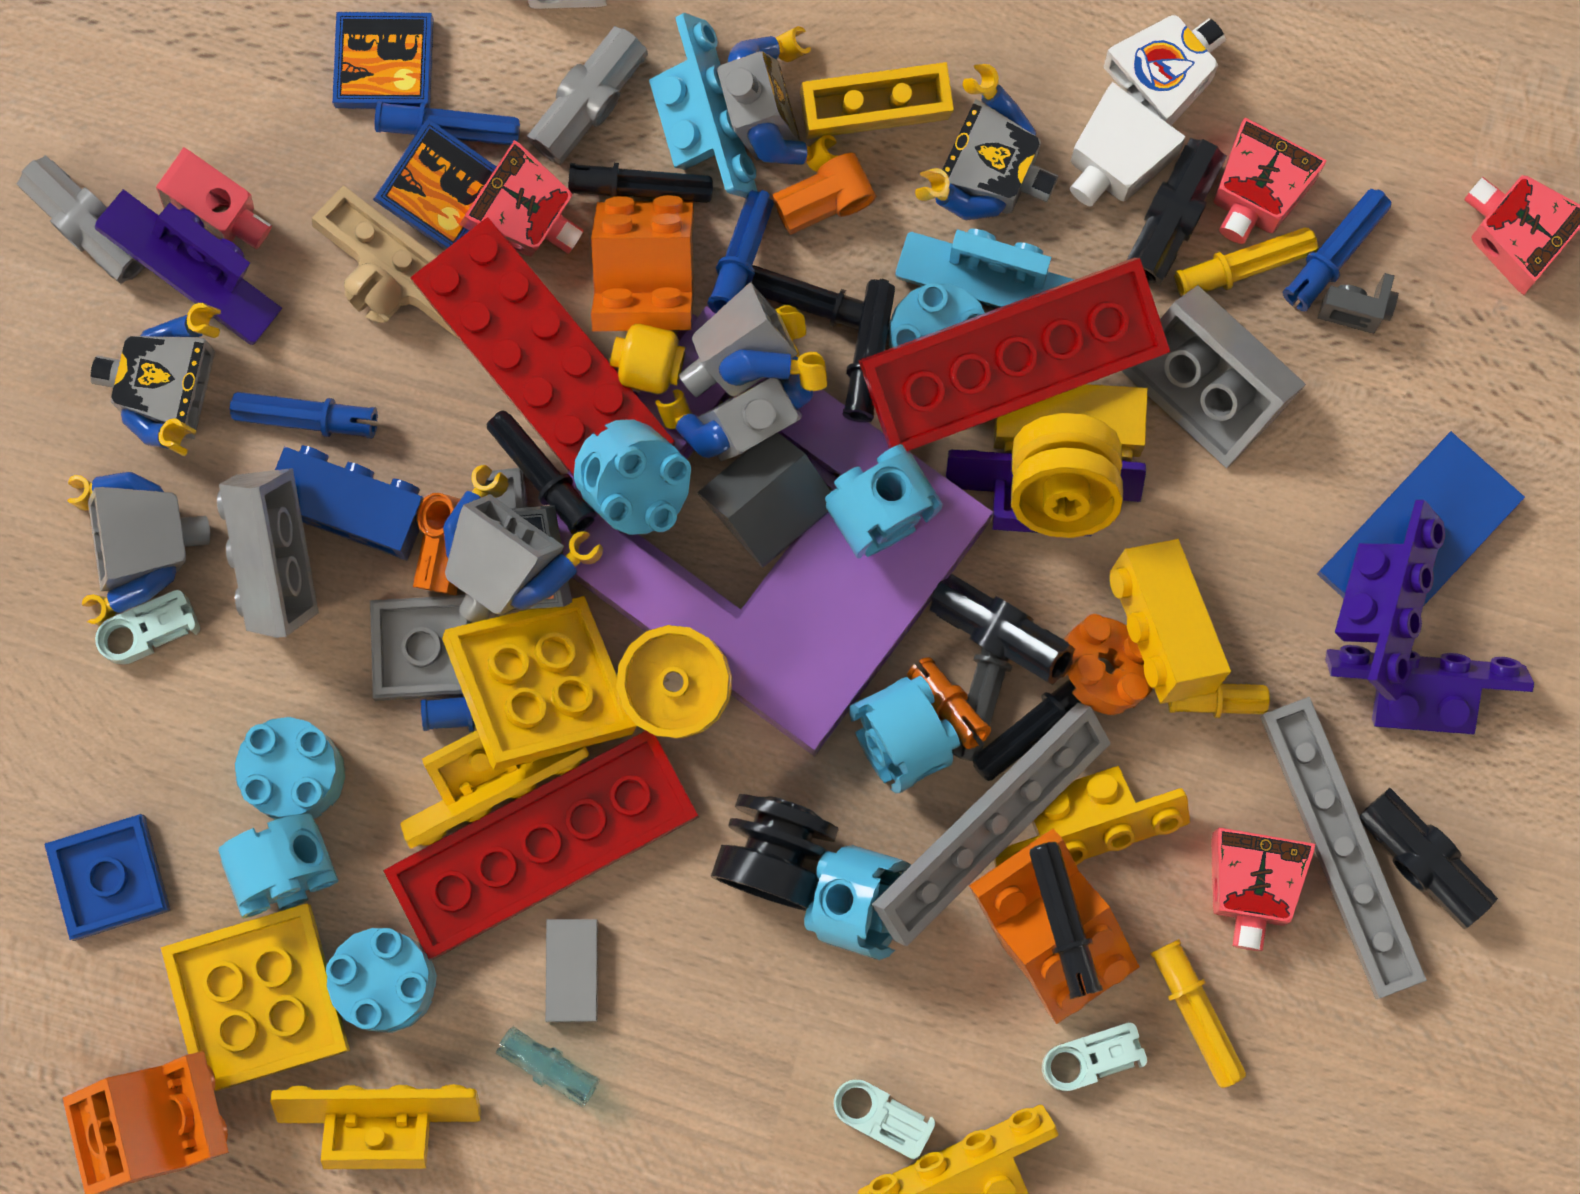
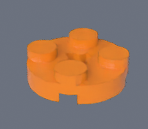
(1095, 687)

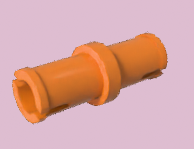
(952, 704)

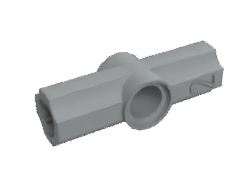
(587, 95)
(75, 215)

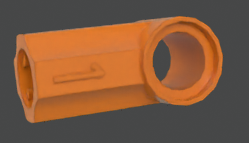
(836, 189)
(432, 557)

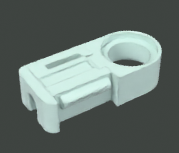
(151, 625)
(1098, 1054)
(887, 1122)

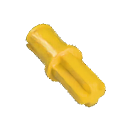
(1227, 699)

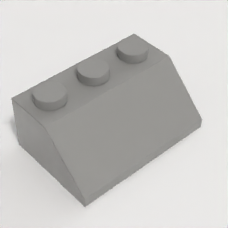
(1215, 377)
(268, 551)

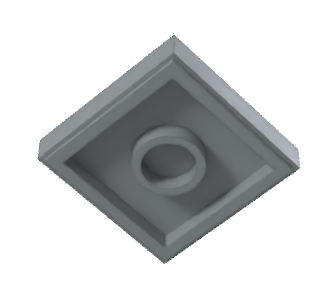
(409, 647)

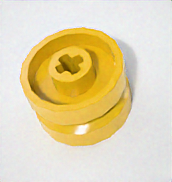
(1066, 475)
(704, 688)

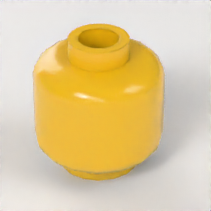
(648, 358)

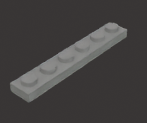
(991, 824)
(1343, 848)

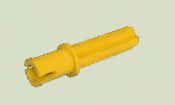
(1247, 262)
(1199, 1014)

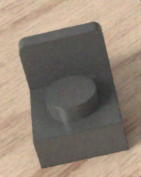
(1353, 308)

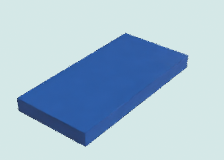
(1458, 488)

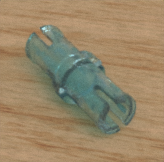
(547, 1066)

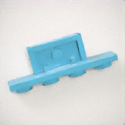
(696, 110)
(980, 264)

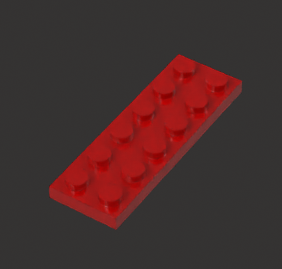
(528, 342)
(1015, 356)
(540, 844)

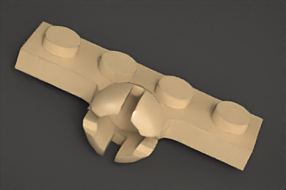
(384, 257)

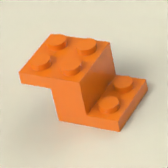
(643, 264)
(1020, 922)
(146, 1124)

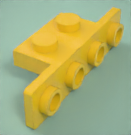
(472, 788)
(1102, 816)
(375, 1124)
(977, 1163)

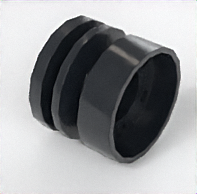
(774, 851)

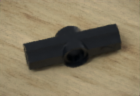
(1177, 208)
(1002, 629)
(1427, 858)

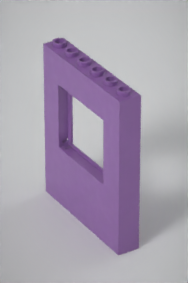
(821, 613)

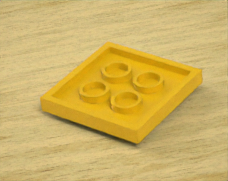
(537, 683)
(256, 997)

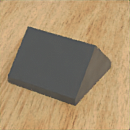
(768, 497)

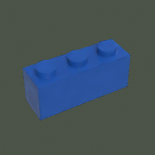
(353, 502)

